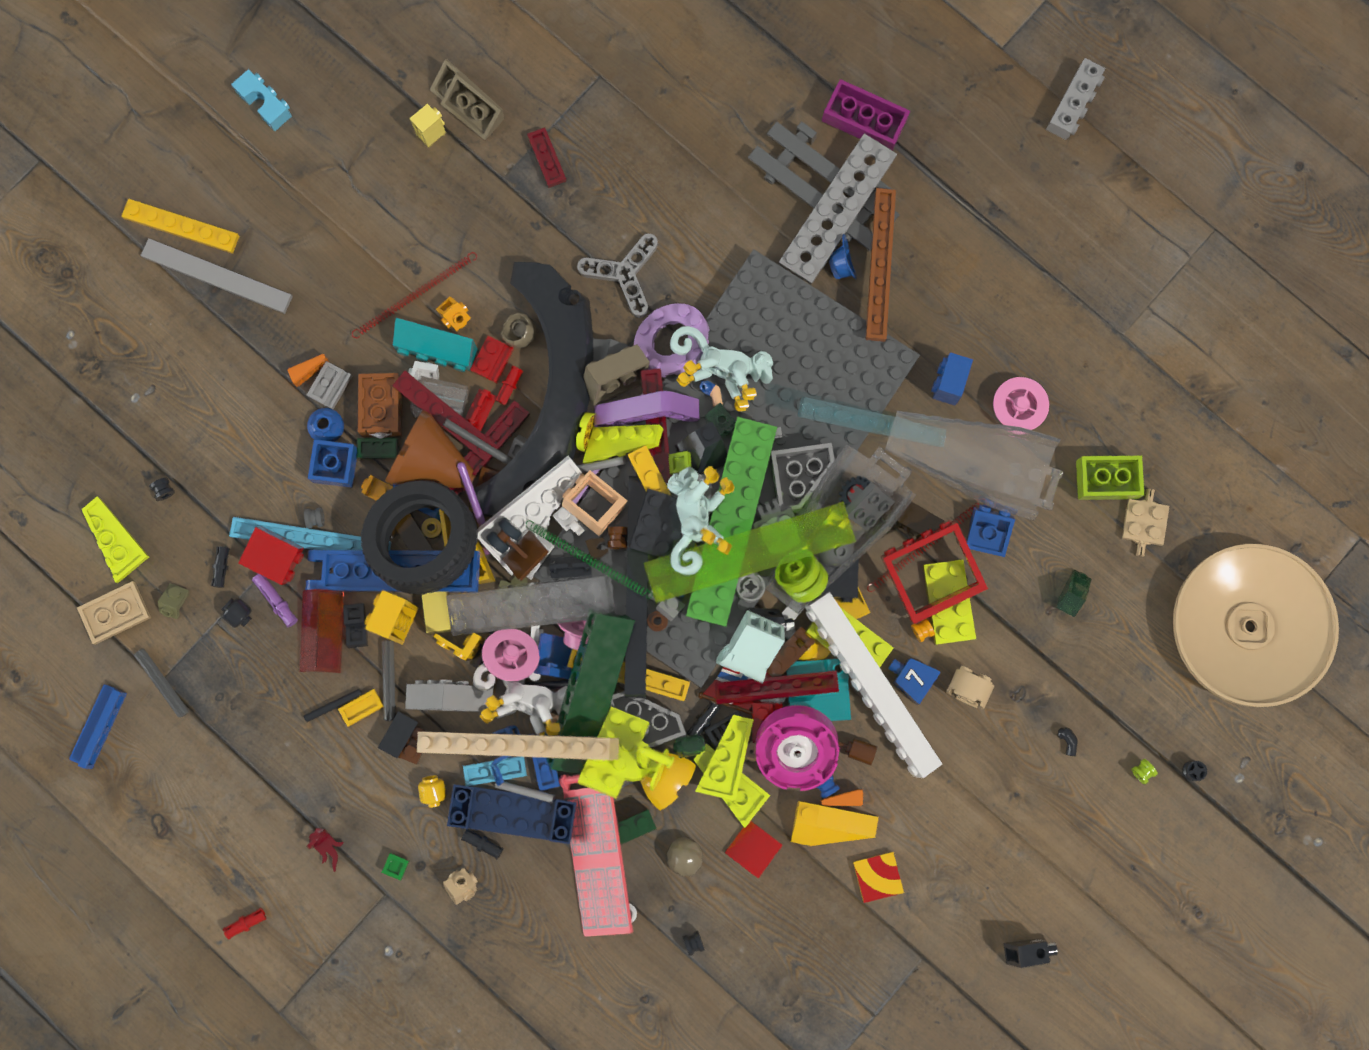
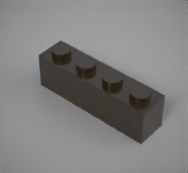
(917, 520)

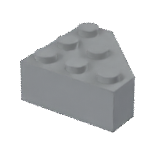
(798, 473)
(446, 696)
(663, 723)

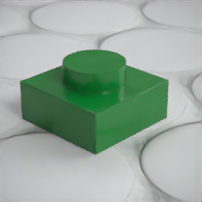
(395, 866)

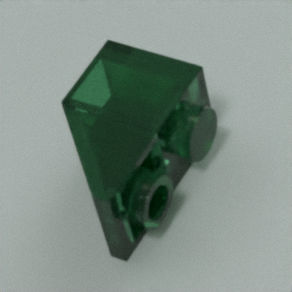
(1074, 593)

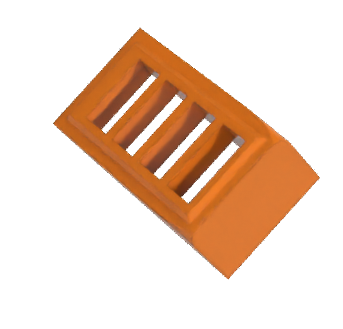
(305, 370)
(850, 798)

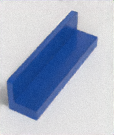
(97, 726)

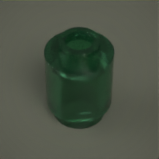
(689, 746)

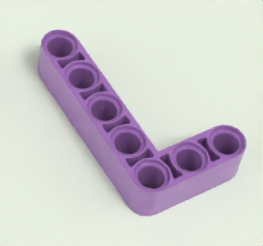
(647, 407)

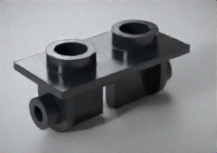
(569, 567)

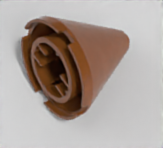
(428, 456)

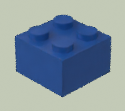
(952, 378)
(333, 463)

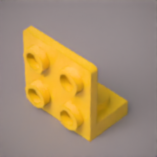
(471, 645)

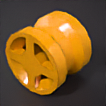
(923, 630)

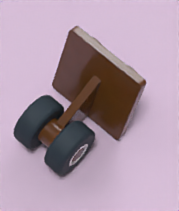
(524, 554)

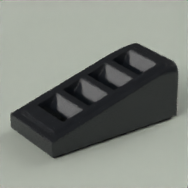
(708, 735)

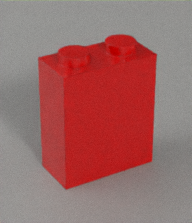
(271, 555)

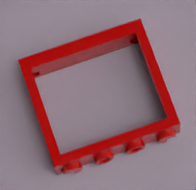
(943, 603)

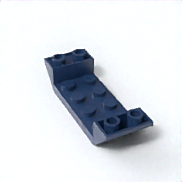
(511, 814)

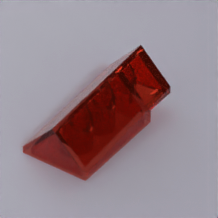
(322, 631)

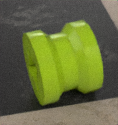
(1144, 771)

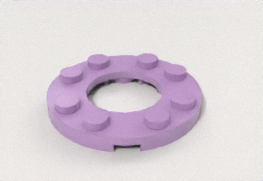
(660, 318)

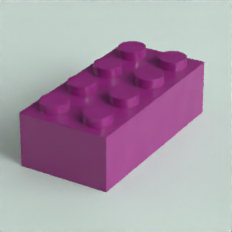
(865, 113)

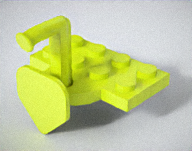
(634, 760)

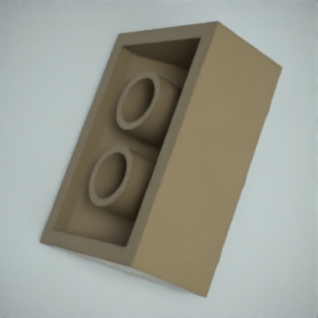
(615, 374)

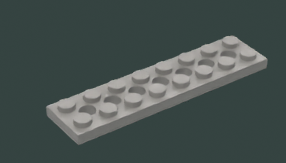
(834, 196)

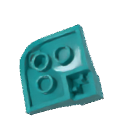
(833, 705)

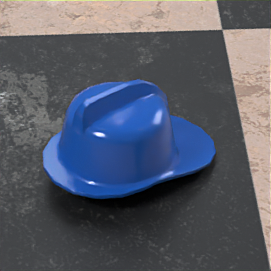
(841, 261)

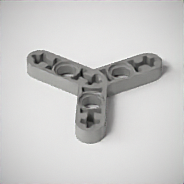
(628, 265)

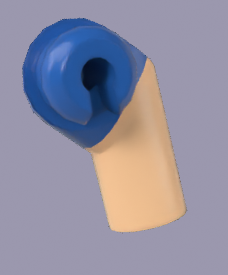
(711, 390)

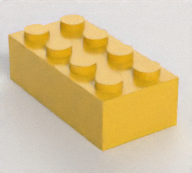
(391, 617)

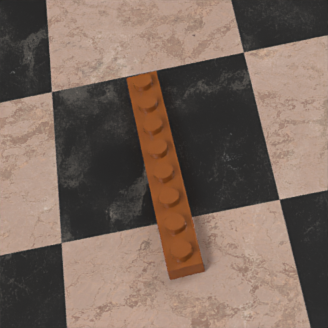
(880, 265)

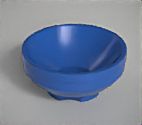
(334, 429)

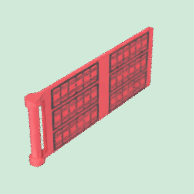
(597, 862)

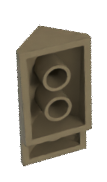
(466, 100)

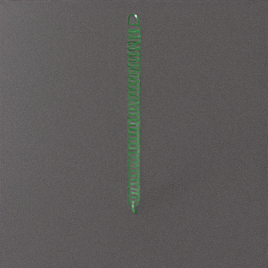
(587, 559)

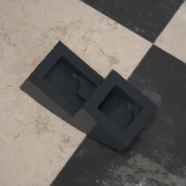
(355, 625)

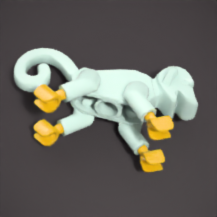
(726, 364)
(693, 514)

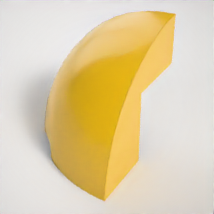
(670, 782)

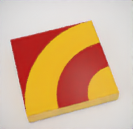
(878, 877)

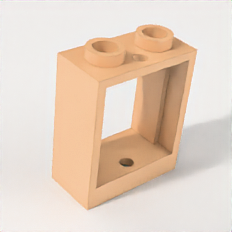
(604, 490)

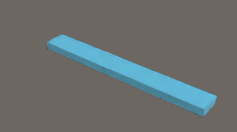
(305, 537)

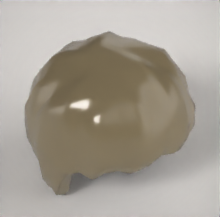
(518, 330)
(685, 856)

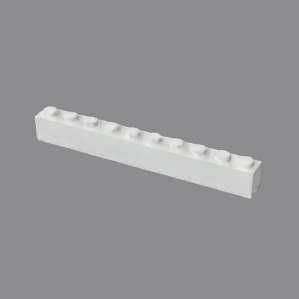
(873, 686)

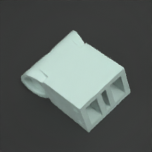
(752, 646)

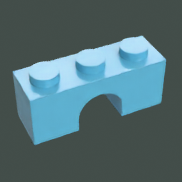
(251, 87)

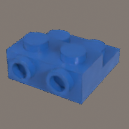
(990, 530)

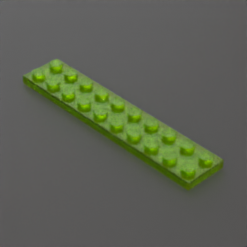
(754, 551)

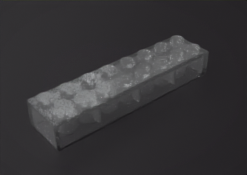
(529, 604)

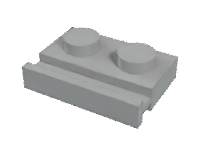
(329, 385)

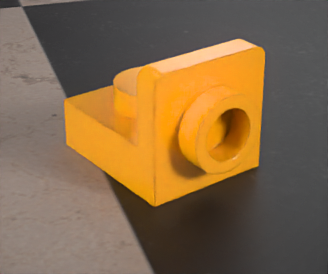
(374, 487)

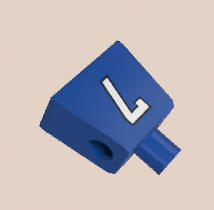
(913, 678)

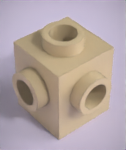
(461, 885)

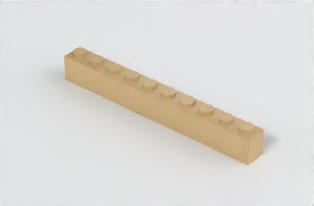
(518, 745)

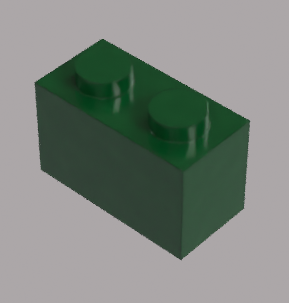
(635, 826)

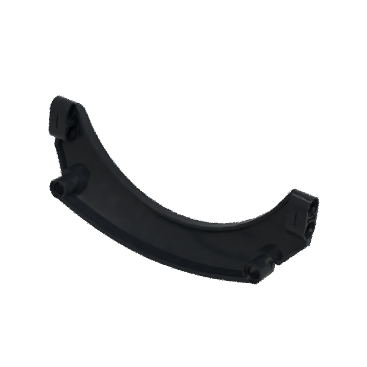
(570, 350)

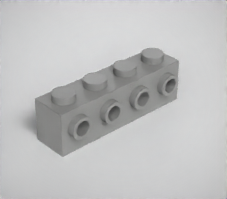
(1075, 99)

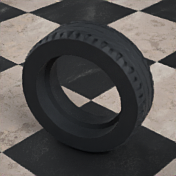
(396, 505)

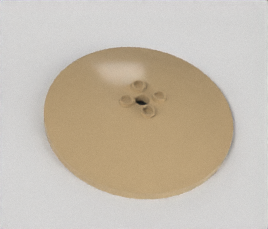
(1291, 617)

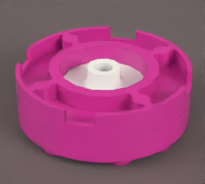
(797, 748)

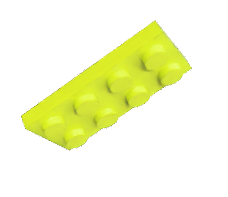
(955, 622)
(875, 645)

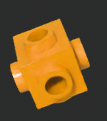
(453, 314)

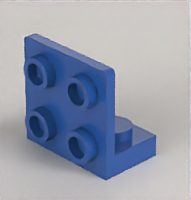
(553, 657)

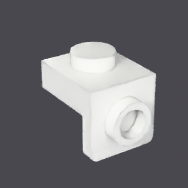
(424, 369)

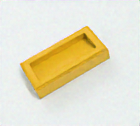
(361, 707)

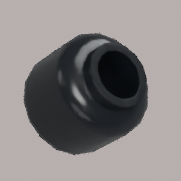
(236, 612)

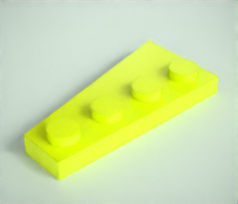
(619, 440)
(117, 544)
(727, 762)
(749, 795)

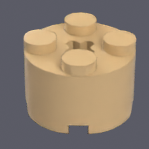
(970, 687)

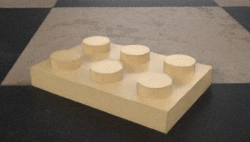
(113, 612)

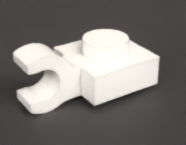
(568, 521)

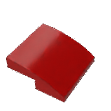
(753, 849)

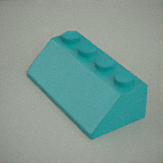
(434, 345)

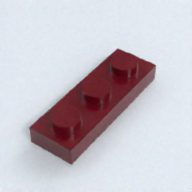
(546, 157)

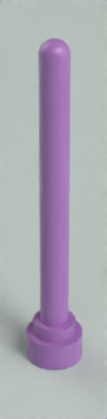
(472, 498)

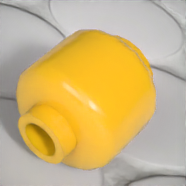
(431, 790)

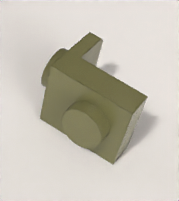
(172, 600)

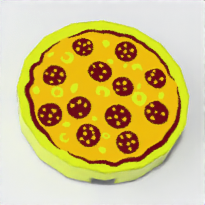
(583, 436)

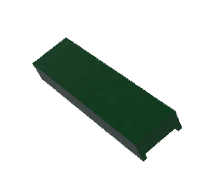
(594, 682)

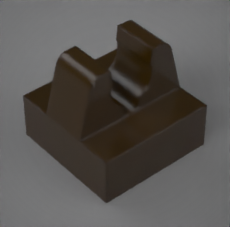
(592, 545)

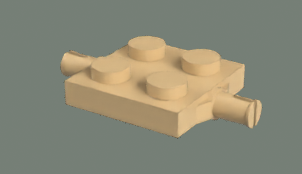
(1145, 522)

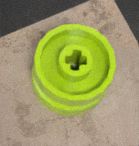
(802, 578)

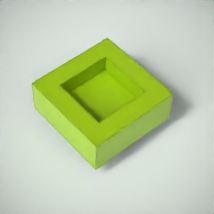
(679, 462)

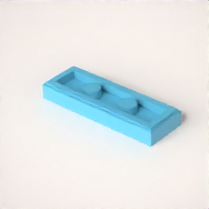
(481, 772)

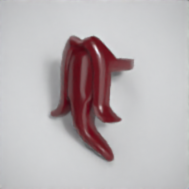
(323, 843)

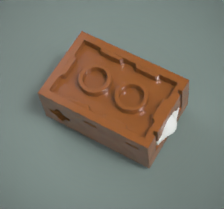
(379, 405)

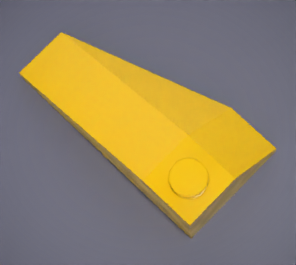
(828, 825)

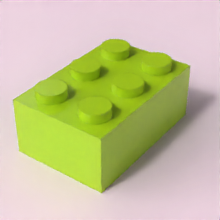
(1110, 477)

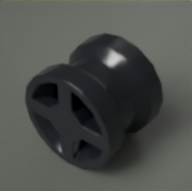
(161, 489)
(1199, 770)
(693, 943)

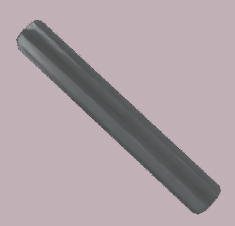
(388, 680)
(161, 683)

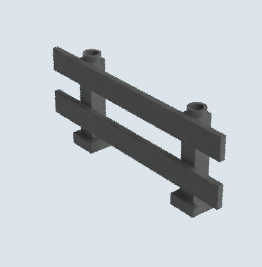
(797, 147)

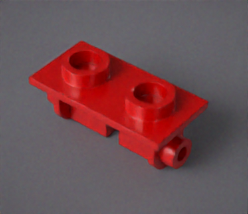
(480, 408)

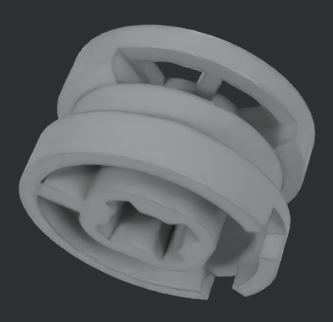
(750, 588)

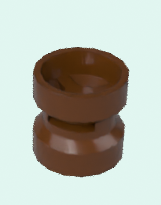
(617, 538)

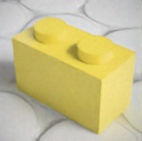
(428, 124)
(436, 612)

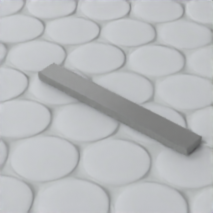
(216, 276)

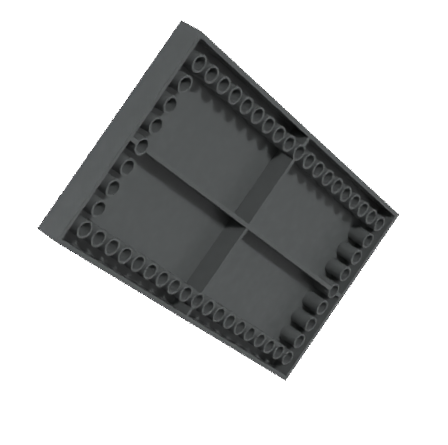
(815, 355)

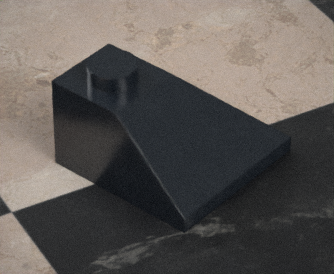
(705, 448)

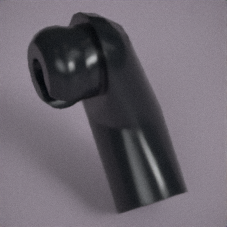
(1071, 740)

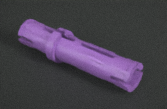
(279, 606)

